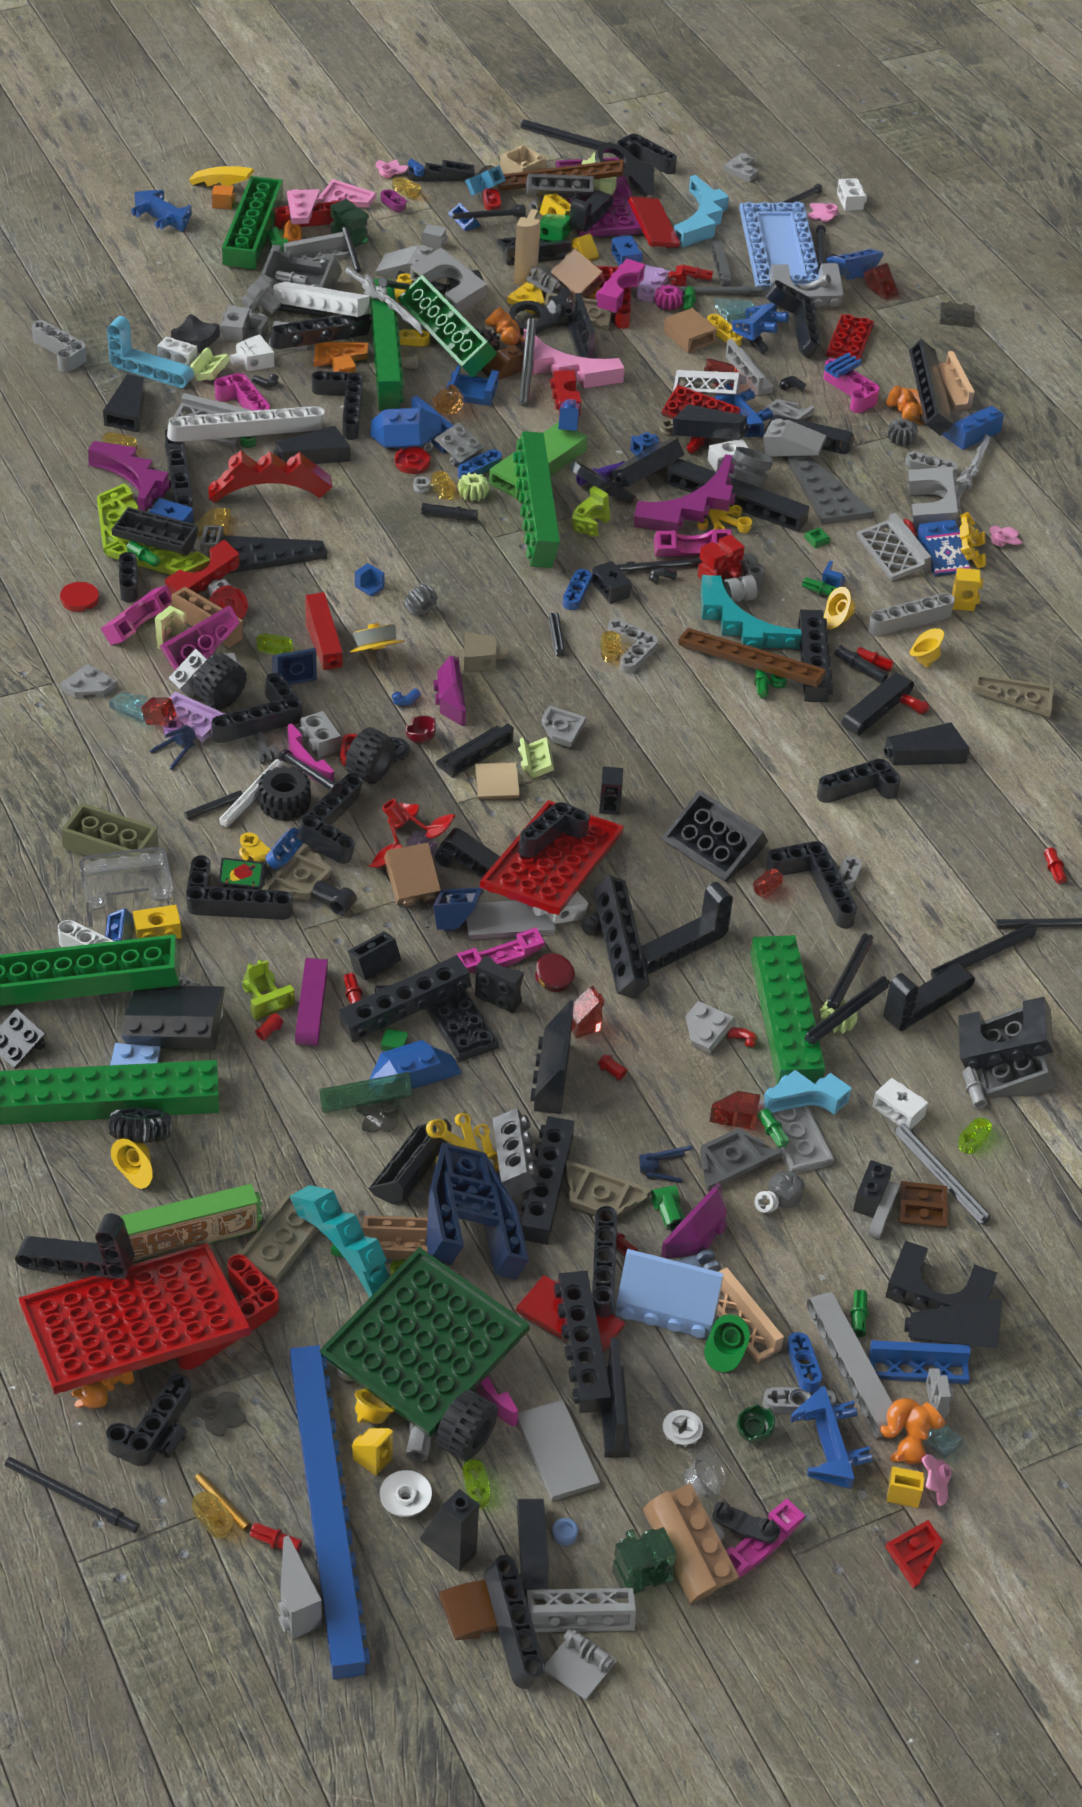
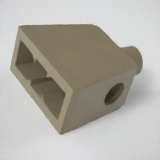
(481, 652)

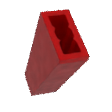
(322, 631)

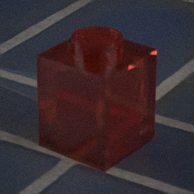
(158, 711)

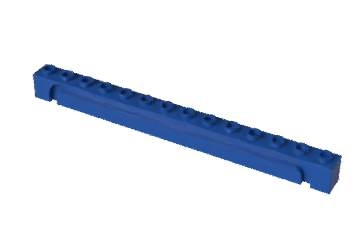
(328, 1514)

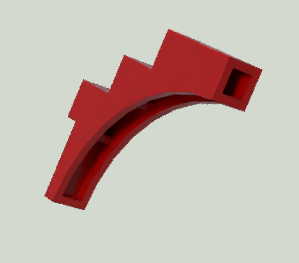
(271, 469)

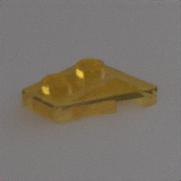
(215, 517)

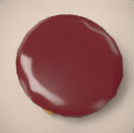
(554, 972)

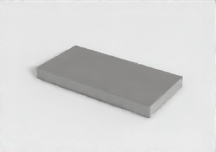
(505, 920)
(806, 1144)
(557, 1450)

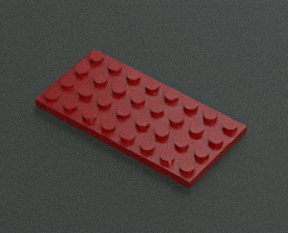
(555, 872)

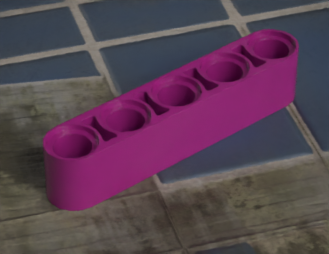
(311, 1002)

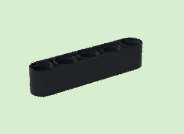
(837, 440)
(877, 703)
(605, 1270)
(514, 1622)

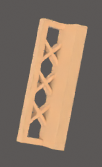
(956, 383)
(753, 1316)

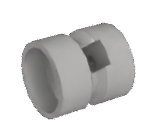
(741, 589)

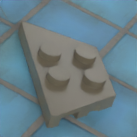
(300, 874)
(593, 1189)

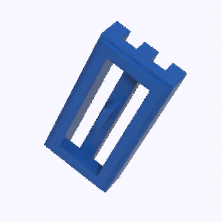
(841, 363)

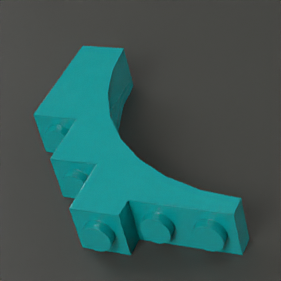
(736, 622)
(343, 1229)

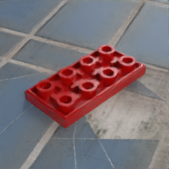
(654, 222)
(850, 336)
(683, 396)
(541, 1309)

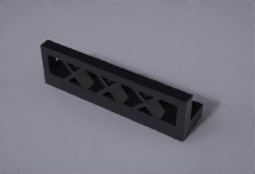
(476, 750)

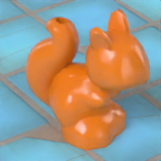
(506, 326)
(906, 401)
(96, 1394)
(917, 1422)

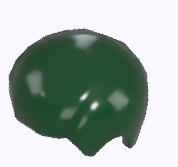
(756, 1424)

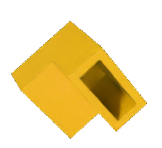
(905, 1487)

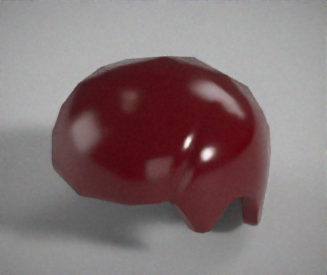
(421, 729)

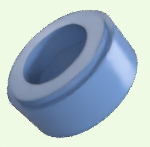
(565, 1531)

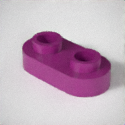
(393, 200)

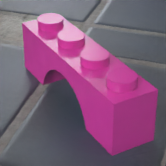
(627, 275)
(674, 544)
(147, 607)

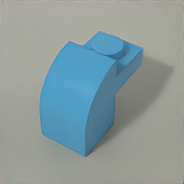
(485, 180)

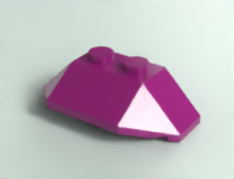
(450, 691)
(699, 1227)

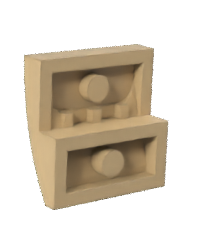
(497, 781)

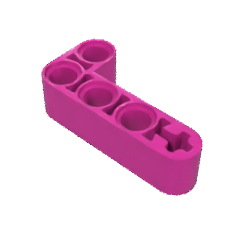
(240, 388)
(862, 390)

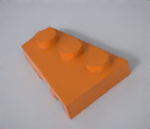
(326, 351)

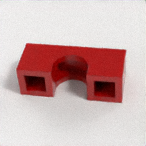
(564, 387)

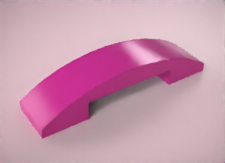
(298, 751)
(505, 954)
(506, 1408)
(752, 1551)

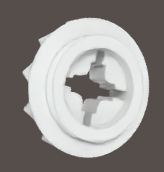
(675, 1420)

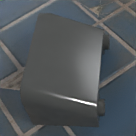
(320, 273)

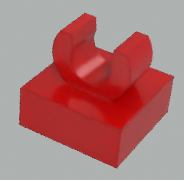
(679, 275)

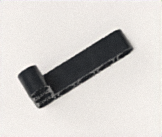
(803, 312)
(346, 385)
(283, 709)
(316, 824)
(816, 859)
(232, 901)
(693, 935)
(910, 1003)
(106, 1258)

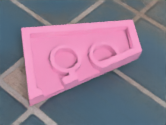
(339, 191)
(302, 204)

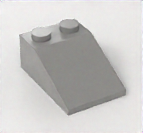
(402, 260)
(792, 439)
(299, 1599)

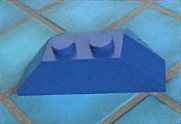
(856, 263)
(405, 427)
(421, 1060)

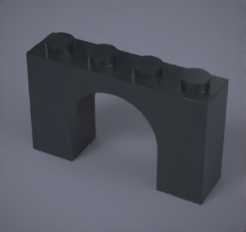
(1031, 1041)
(909, 1289)

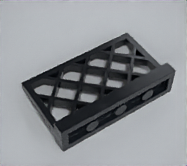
(547, 249)
(582, 330)
(615, 1420)

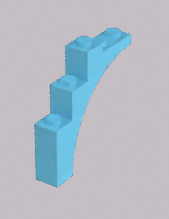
(703, 223)

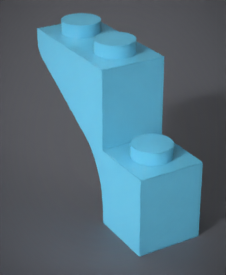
(799, 1091)

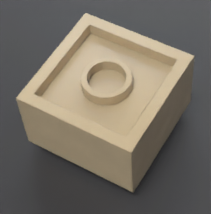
(521, 160)

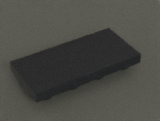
(462, 1026)

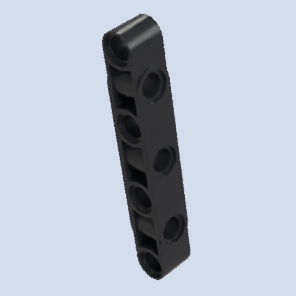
(319, 330)
(178, 472)

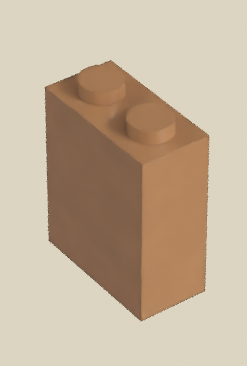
(578, 274)
(690, 330)
(412, 874)

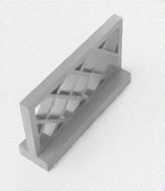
(203, 406)
(907, 542)

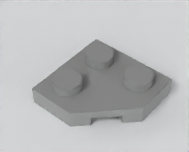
(88, 682)
(562, 725)
(707, 1026)

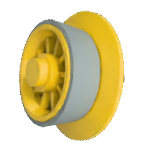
(375, 639)

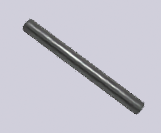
(527, 362)

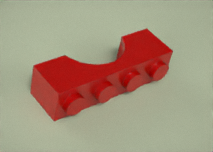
(222, 561)

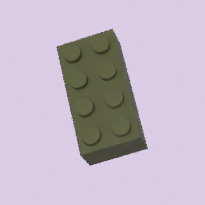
(100, 832)

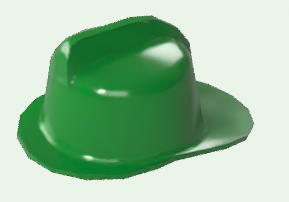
(727, 1343)

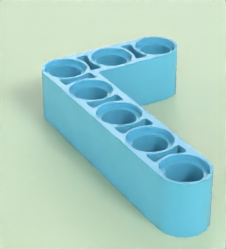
(142, 363)

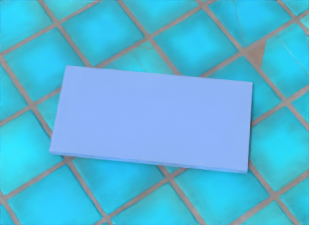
(778, 236)

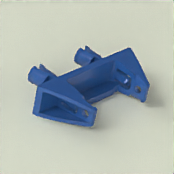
(168, 214)
(763, 320)
(754, 419)
(839, 1460)

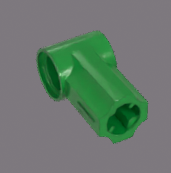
(276, 238)
(668, 1203)

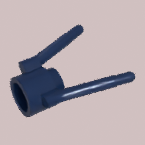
(183, 736)
(650, 1162)

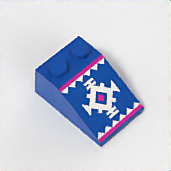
(943, 545)

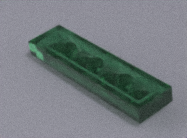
(366, 1092)

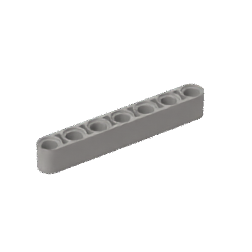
(850, 1360)

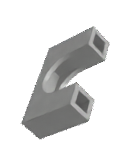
(442, 264)
(823, 296)
(937, 482)

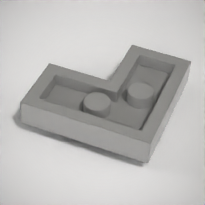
(741, 167)
(939, 1391)

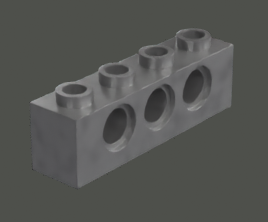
(564, 185)
(515, 1152)

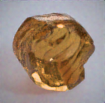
(448, 400)

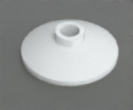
(405, 1484)

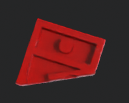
(915, 1551)

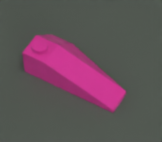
(204, 637)

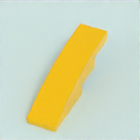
(224, 175)

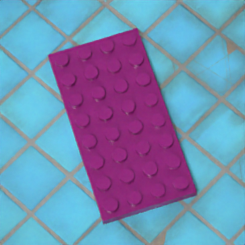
(620, 217)

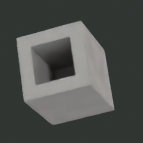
(434, 236)

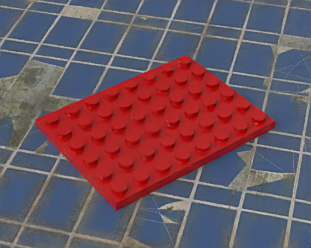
(125, 1324)

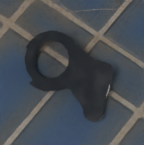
(639, 173)
(556, 311)
(602, 482)

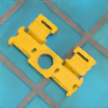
(970, 539)

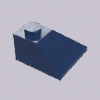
(296, 666)
(455, 906)

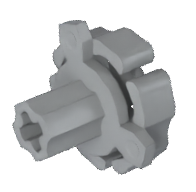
(262, 295)

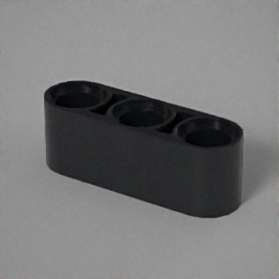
(128, 577)

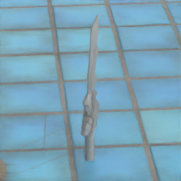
(381, 294)
(965, 481)

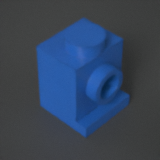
(642, 442)

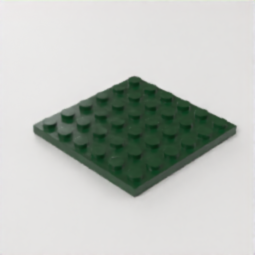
(424, 1340)

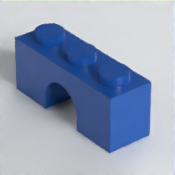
(569, 415)

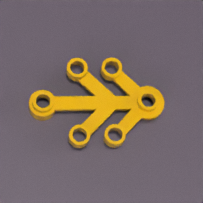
(742, 523)
(469, 1141)

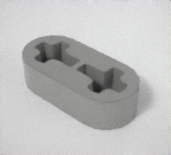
(852, 874)

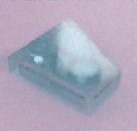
(733, 309)
(129, 705)

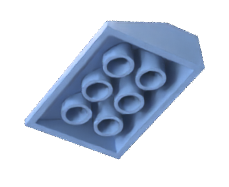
(669, 1294)

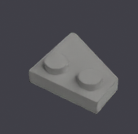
(790, 409)

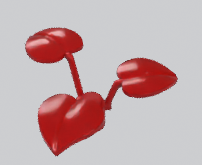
(401, 813)

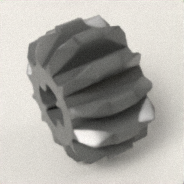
(902, 432)
(421, 600)

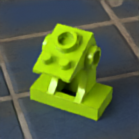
(590, 510)
(259, 979)

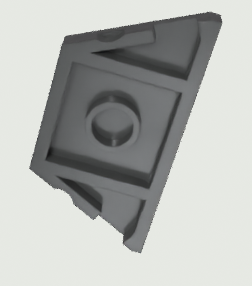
(734, 1156)

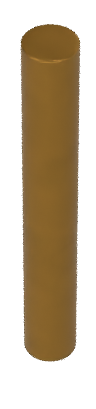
(208, 1486)

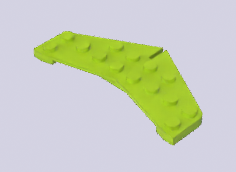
(110, 508)

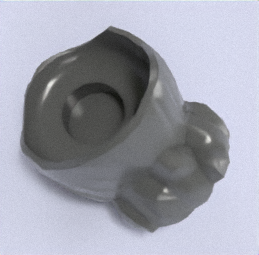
(787, 1187)

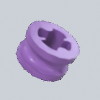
(173, 725)

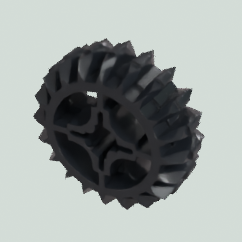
(140, 1125)

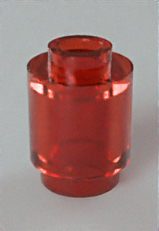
(768, 883)

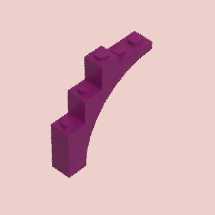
(127, 464)
(693, 507)

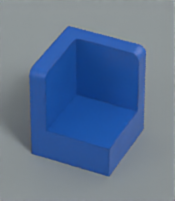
(832, 577)
(369, 579)

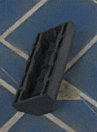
(156, 531)
(407, 1165)

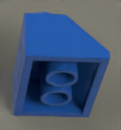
(973, 427)

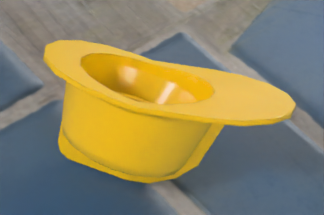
(839, 607)
(928, 647)
(133, 1161)
(370, 1408)

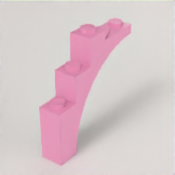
(587, 370)

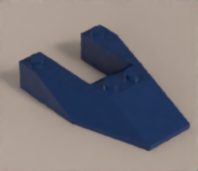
(471, 1190)

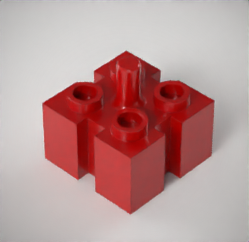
(722, 558)

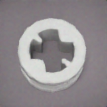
(763, 1207)

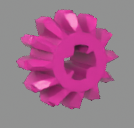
(668, 297)

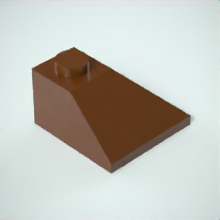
(507, 362)

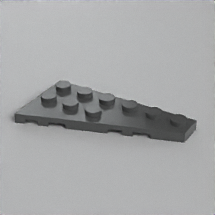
(826, 494)

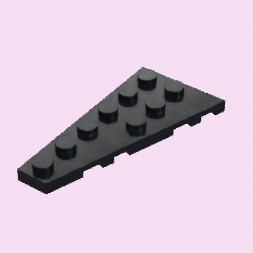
(272, 552)

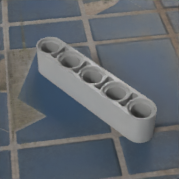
(911, 614)

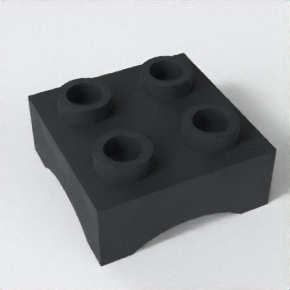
(196, 332)
(498, 984)

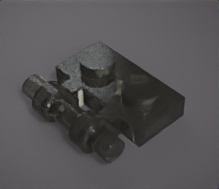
(957, 314)

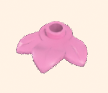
(390, 169)
(823, 212)
(1005, 535)
(938, 1477)

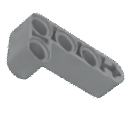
(69, 350)

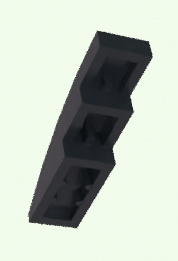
(445, 172)

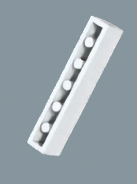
(322, 299)

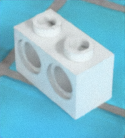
(851, 194)
(177, 351)

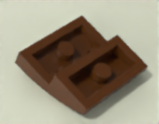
(923, 1204)
(468, 1610)

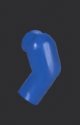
(418, 168)
(408, 699)

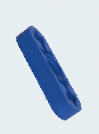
(487, 459)
(576, 583)
(279, 850)
(802, 1370)

